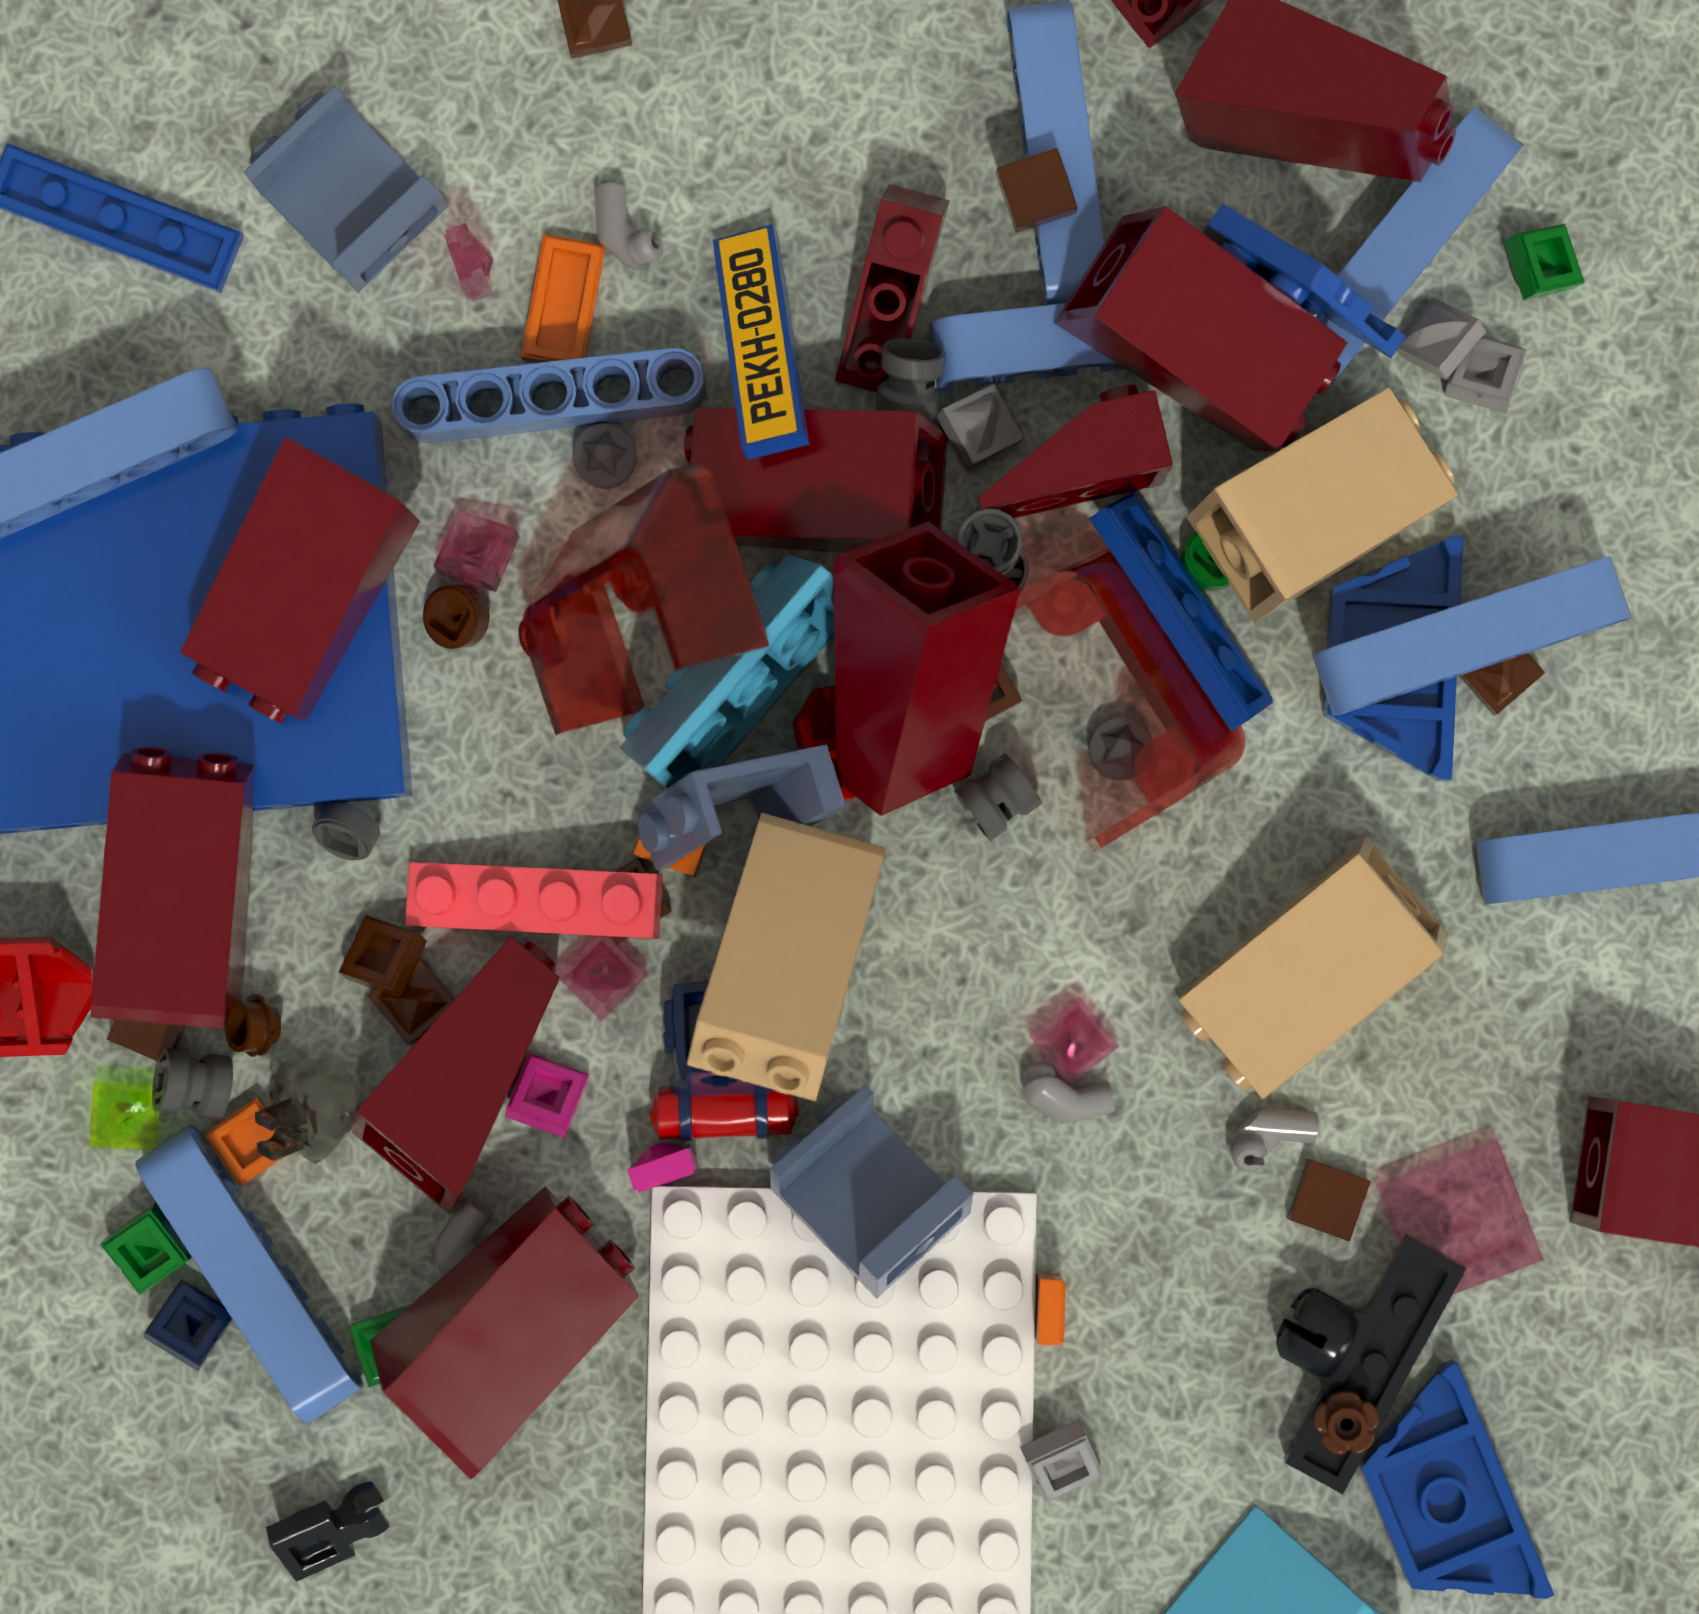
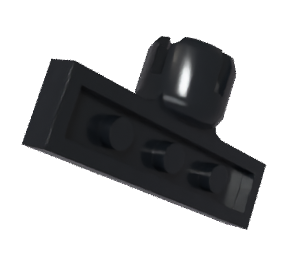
(1365, 1346)

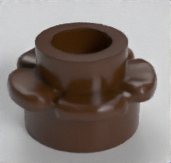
(253, 1026)
(1341, 1406)

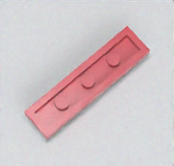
(534, 900)

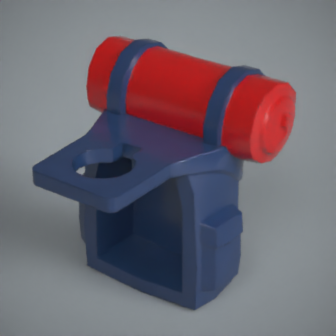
(704, 1102)

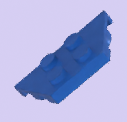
(1301, 279)
(1421, 722)
(1449, 1497)

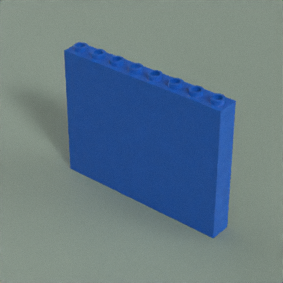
(99, 624)

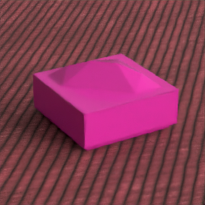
(547, 1095)
(662, 1165)

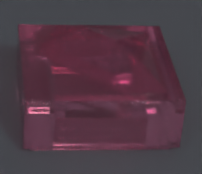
(471, 261)
(476, 550)
(602, 976)
(1074, 1041)

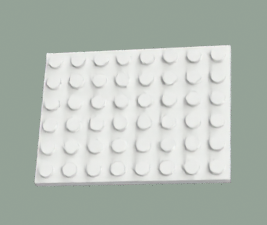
(832, 1437)

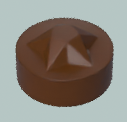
(456, 616)

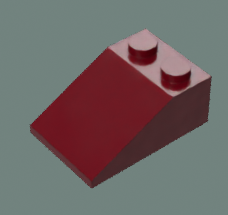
(1097, 455)

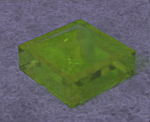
(123, 1116)

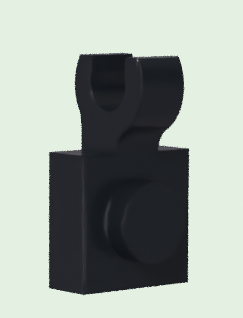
(324, 1537)

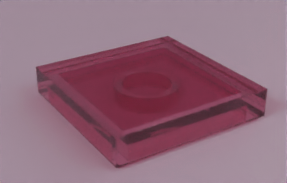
(1466, 1211)

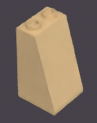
(1322, 503)
(786, 957)
(1314, 970)

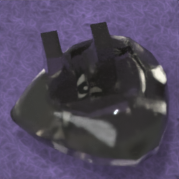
(312, 1105)

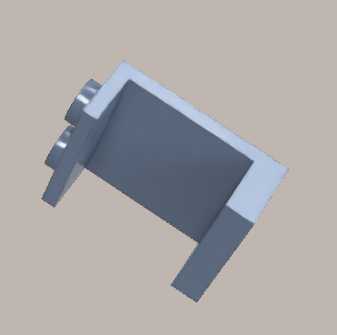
(344, 188)
(785, 785)
(866, 1192)

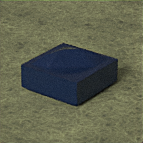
(189, 1325)

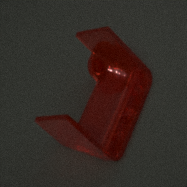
(657, 552)
(1196, 739)

